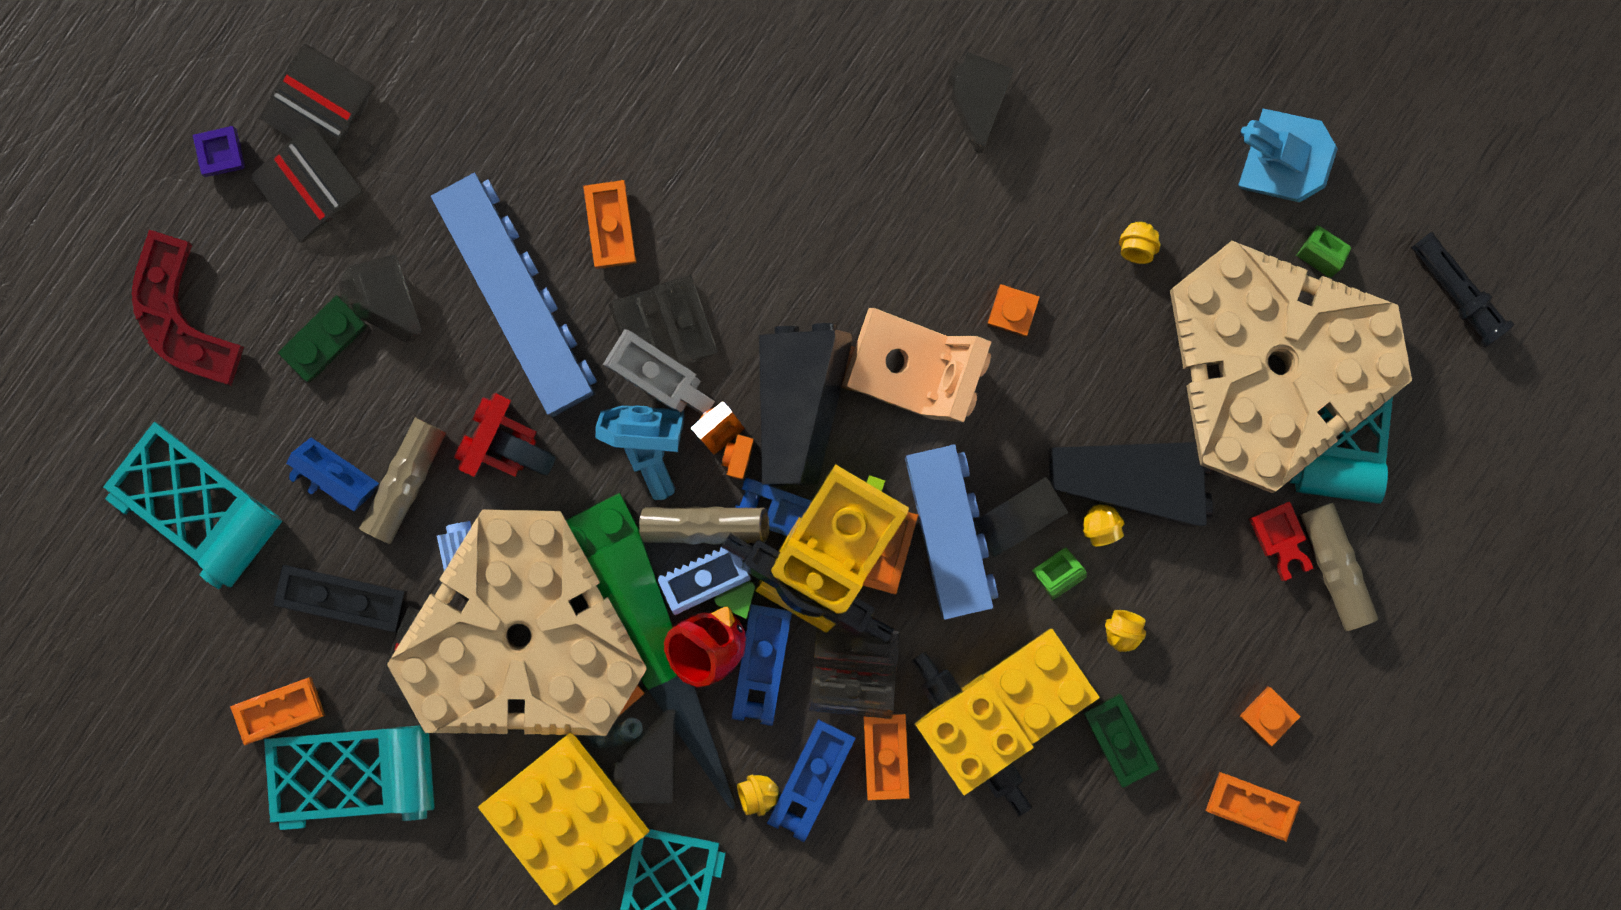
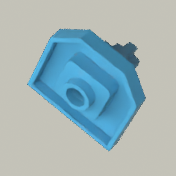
(1287, 156)
(645, 437)

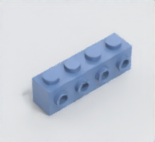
(949, 531)

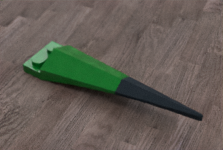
(627, 578)

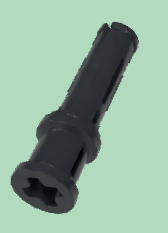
(1473, 304)

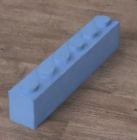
(514, 295)

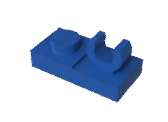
(331, 474)

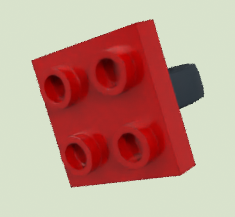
(516, 449)

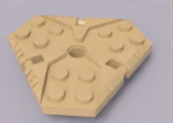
(1336, 352)
(464, 668)

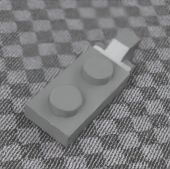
(656, 374)

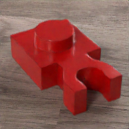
(1279, 534)

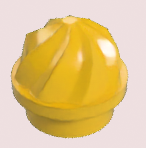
(1139, 243)
(1103, 525)
(1125, 630)
(757, 794)

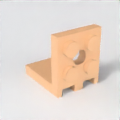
(936, 372)

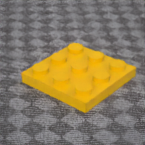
(563, 818)

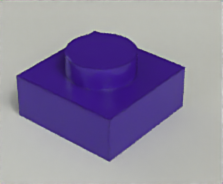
(218, 151)

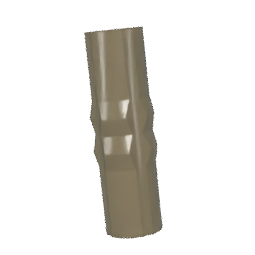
(402, 480)
(703, 525)
(1339, 567)

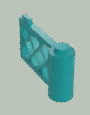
(1350, 471)
(229, 543)
(404, 775)
(713, 868)

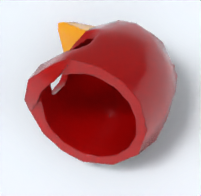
(705, 646)

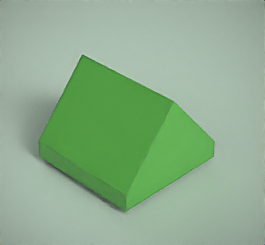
(1324, 252)
(1059, 573)
(738, 599)

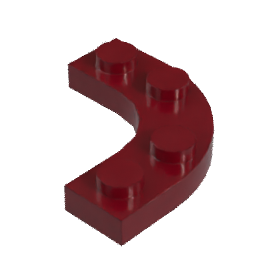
(160, 316)

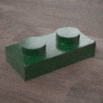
(322, 339)
(1120, 740)

